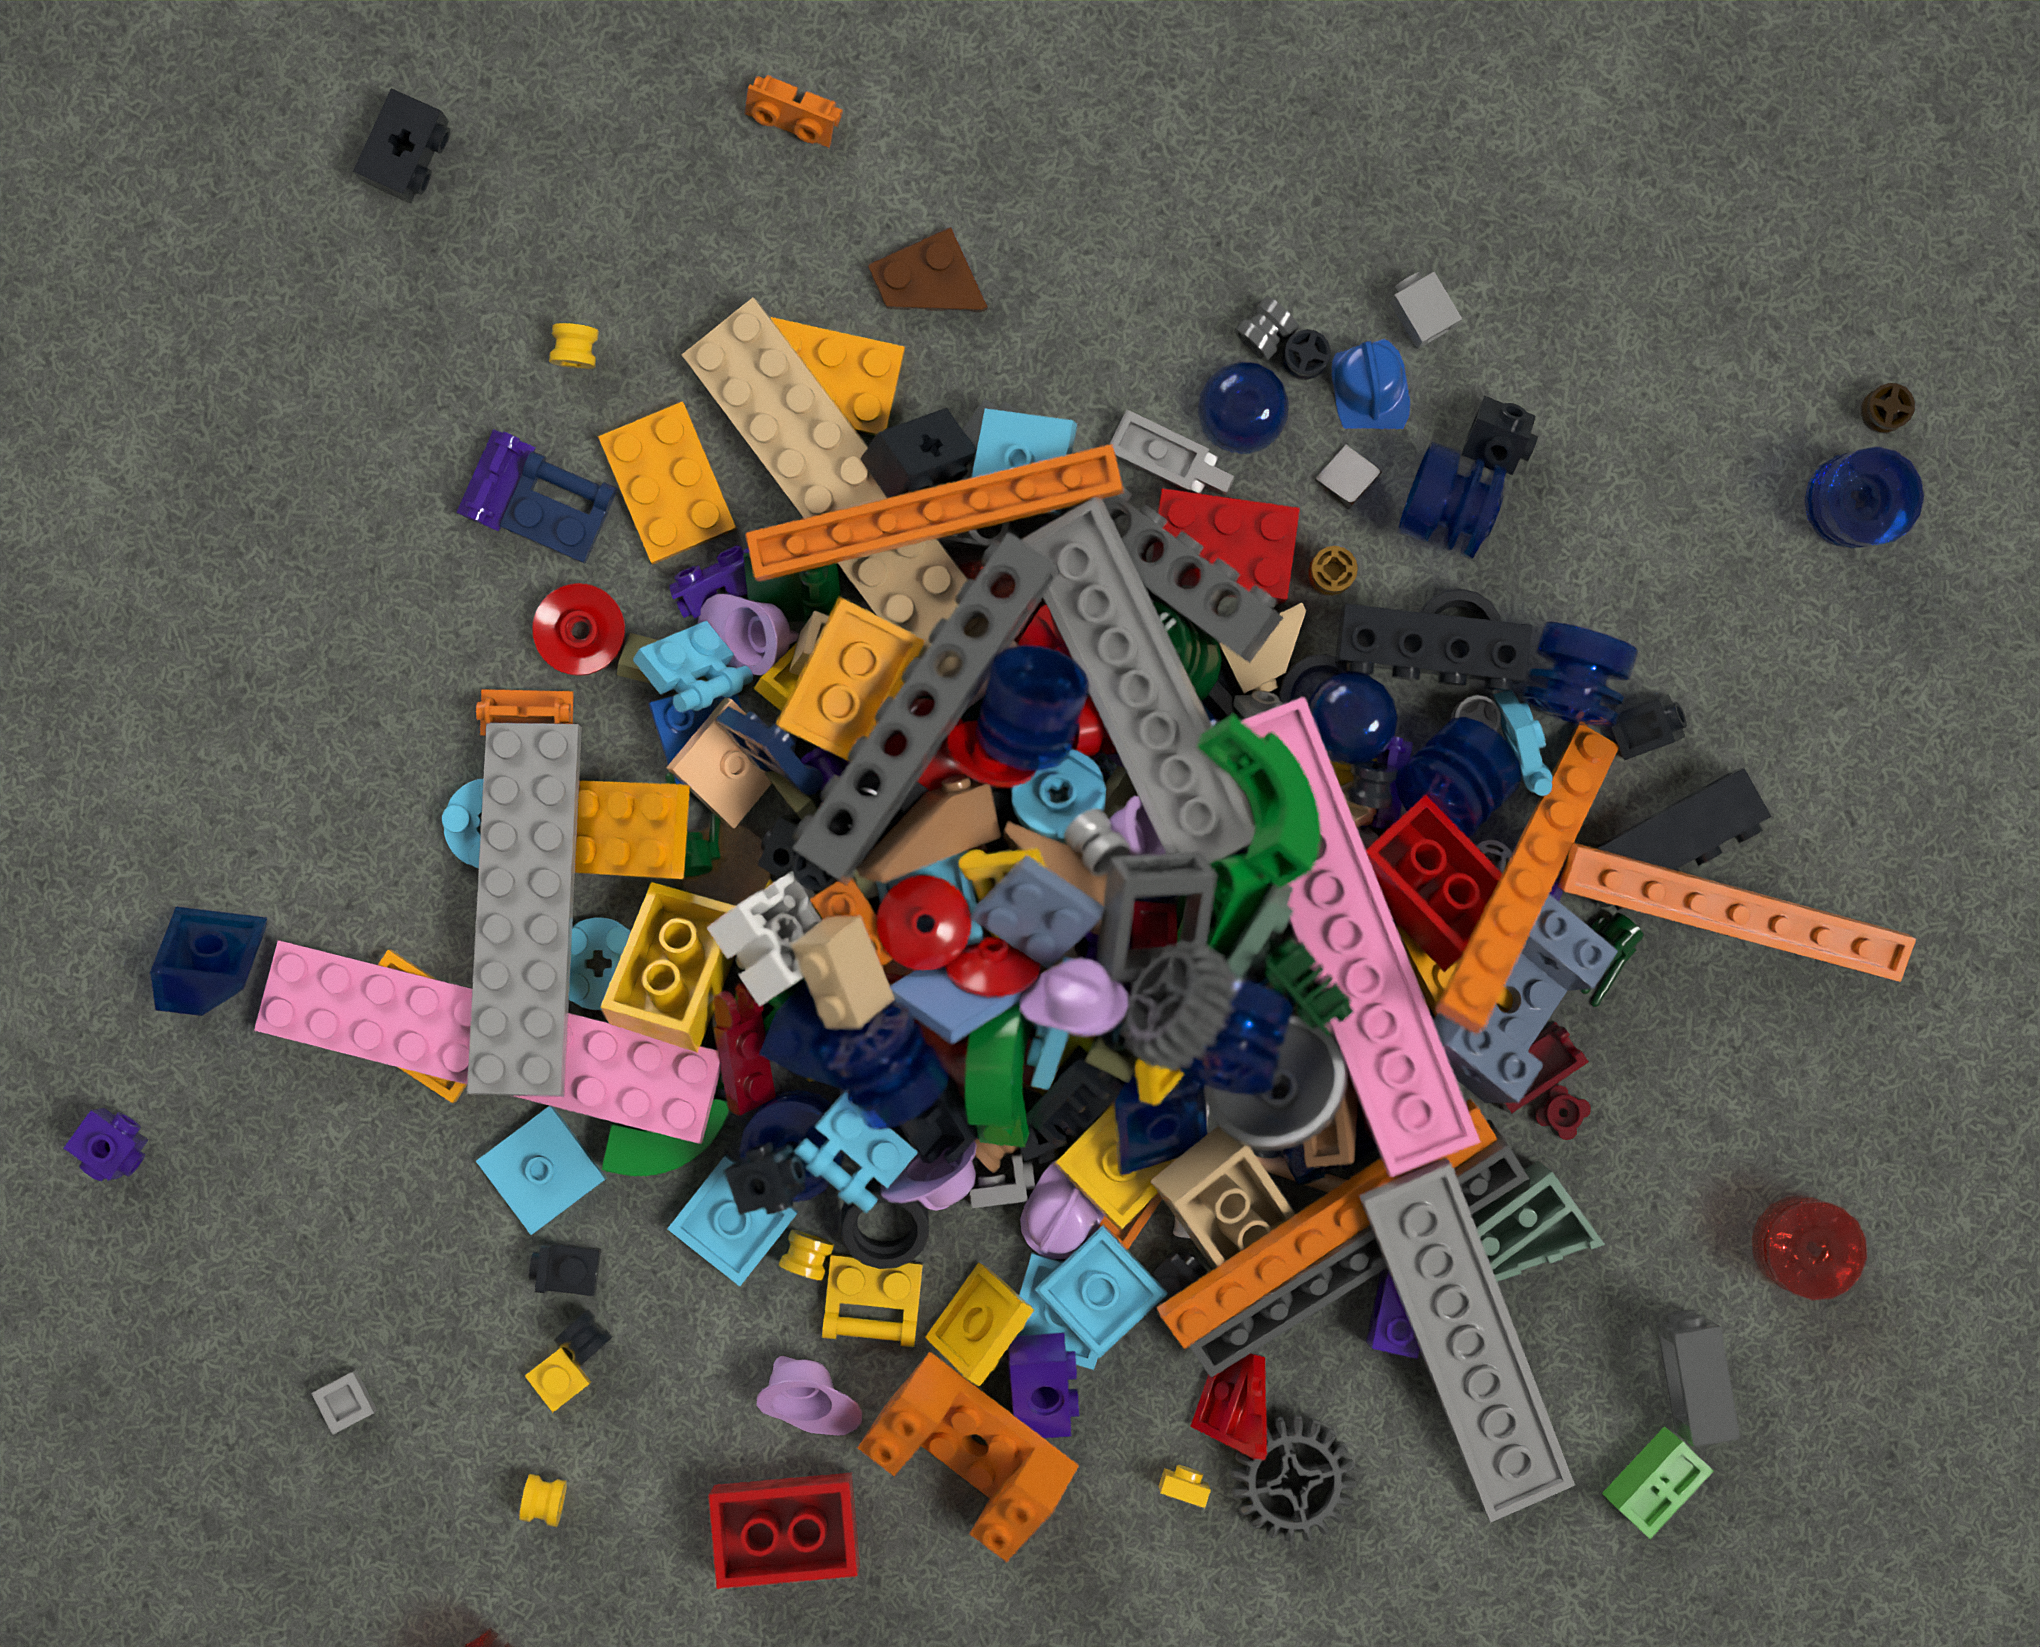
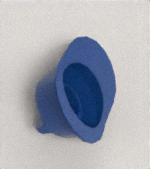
(1371, 386)

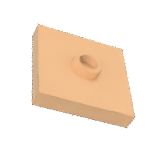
(719, 770)

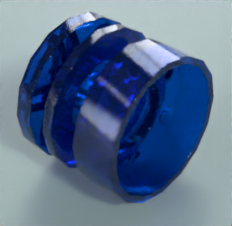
(1886, 485)
(1452, 500)
(1579, 674)
(1031, 707)
(1463, 771)
(1246, 1049)
(886, 1068)

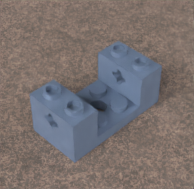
(1555, 959)

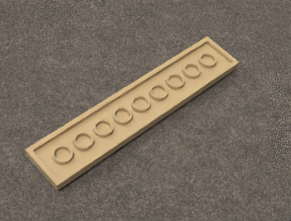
(819, 467)

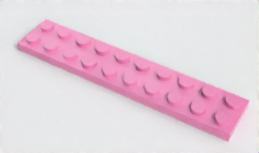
(1349, 930)
(427, 1030)

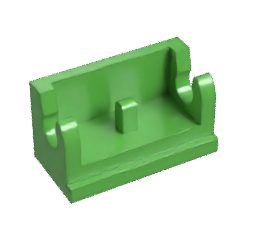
(1657, 1482)

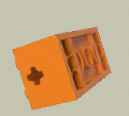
(1014, 1469)

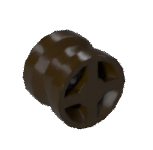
(1896, 404)

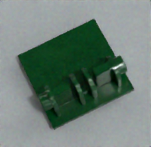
(798, 592)
(1285, 973)

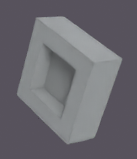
(344, 1402)

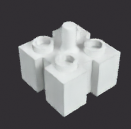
(762, 936)

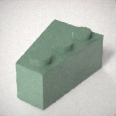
(1532, 1225)

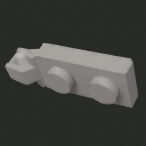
(1168, 456)

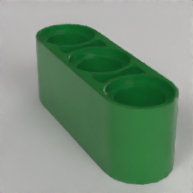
(1235, 898)

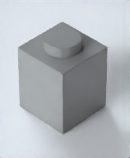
(1424, 308)

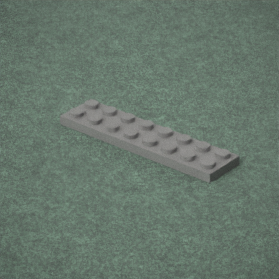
(1140, 686)
(524, 910)
(1467, 1339)

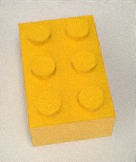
(669, 969)

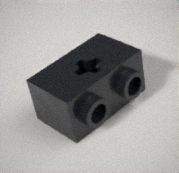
(401, 122)
(919, 454)

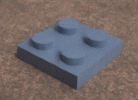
(1037, 912)

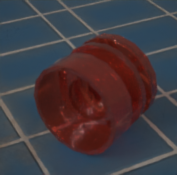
(1782, 1241)

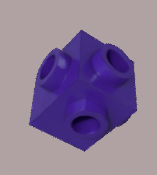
(92, 1142)

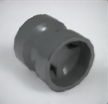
(1264, 331)

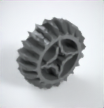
(1178, 1005)
(1313, 1474)

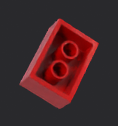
(1243, 533)
(1433, 880)
(784, 1530)

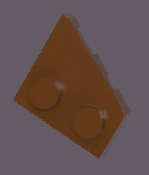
(928, 277)

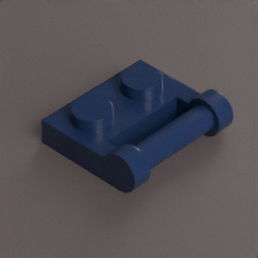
(553, 522)
(770, 749)

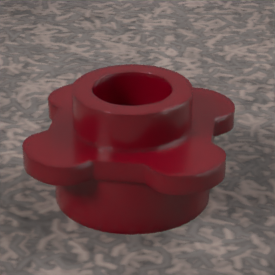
(1576, 1111)

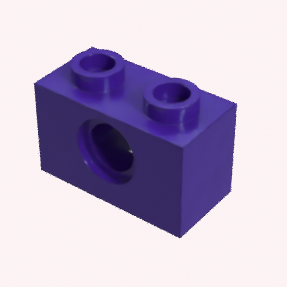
(1388, 1323)
(1040, 1383)

